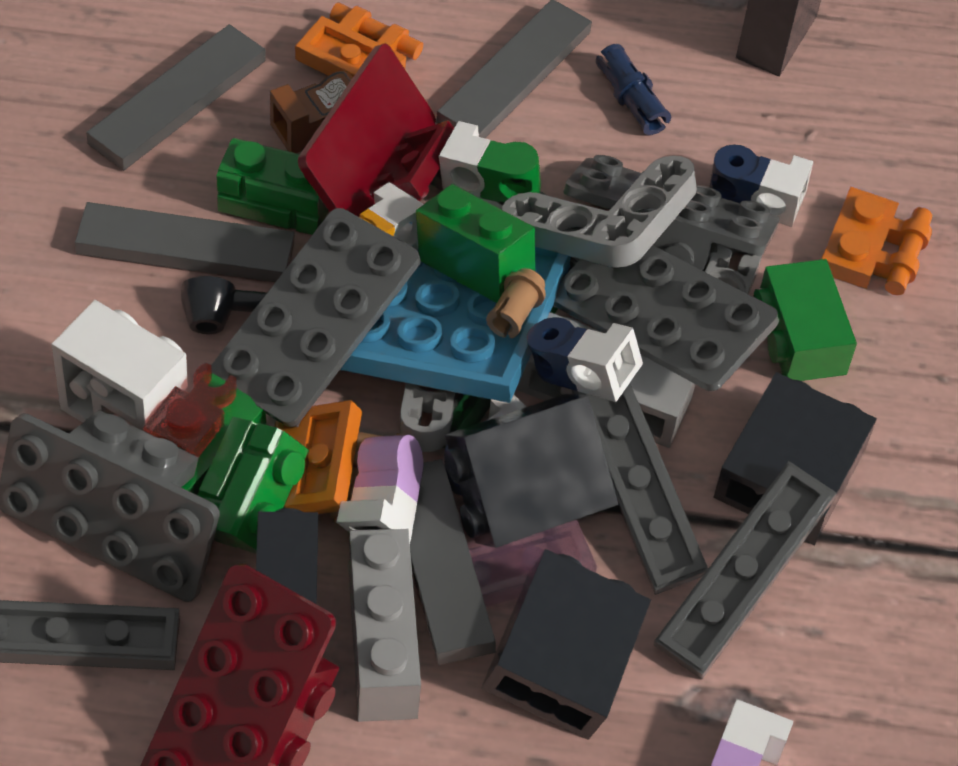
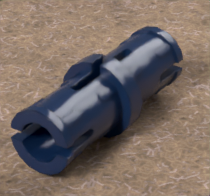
(633, 89)

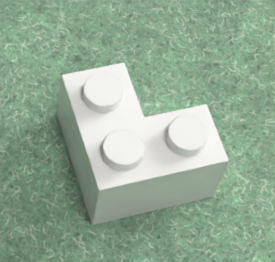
(115, 366)

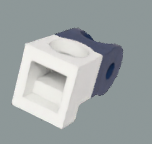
(747, 177)
(585, 358)

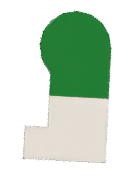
(488, 166)

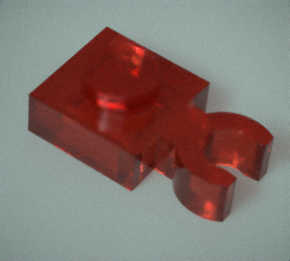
(193, 417)

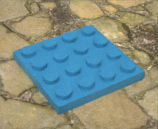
(441, 338)

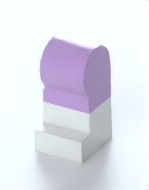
(386, 485)
(752, 736)

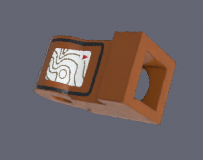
(300, 112)

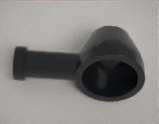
(210, 302)

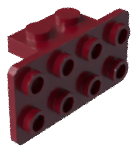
(374, 137)
(249, 680)

